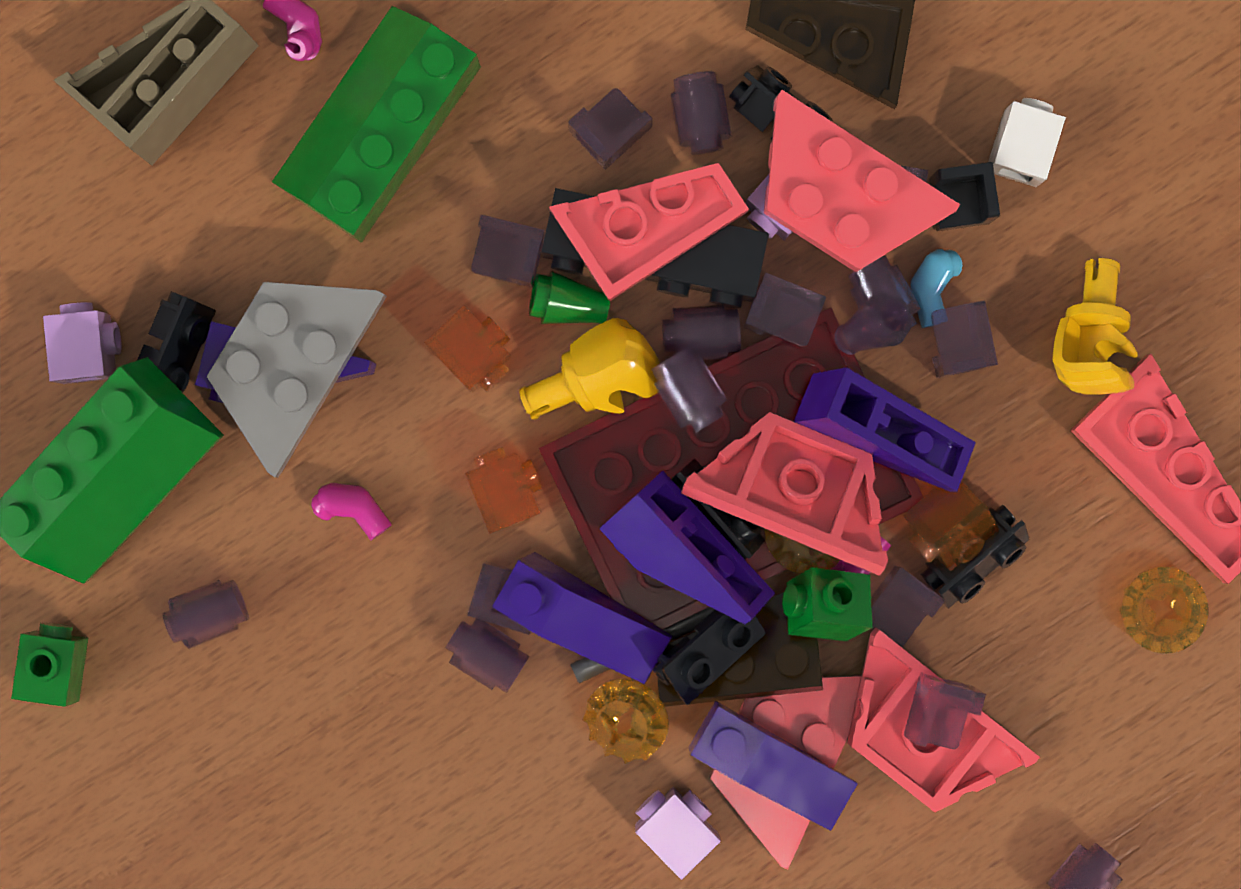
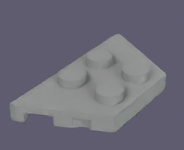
(288, 361)

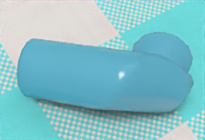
(932, 279)

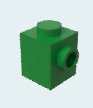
(828, 604)
(50, 666)

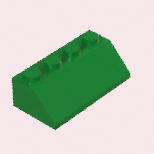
(378, 122)
(105, 472)

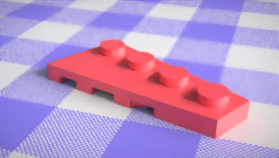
(1167, 467)

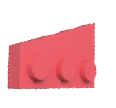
(648, 225)

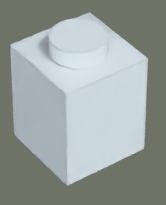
(1026, 141)

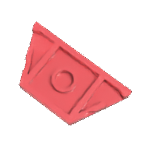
(842, 189)
(799, 489)
(810, 721)
(931, 772)

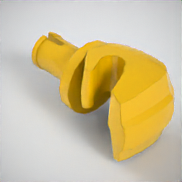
(1093, 334)
(595, 370)

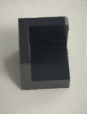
(973, 189)

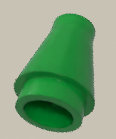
(566, 301)

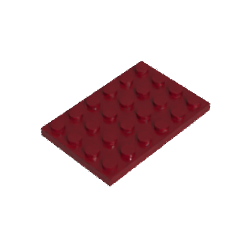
(623, 452)

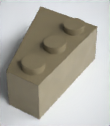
(161, 76)

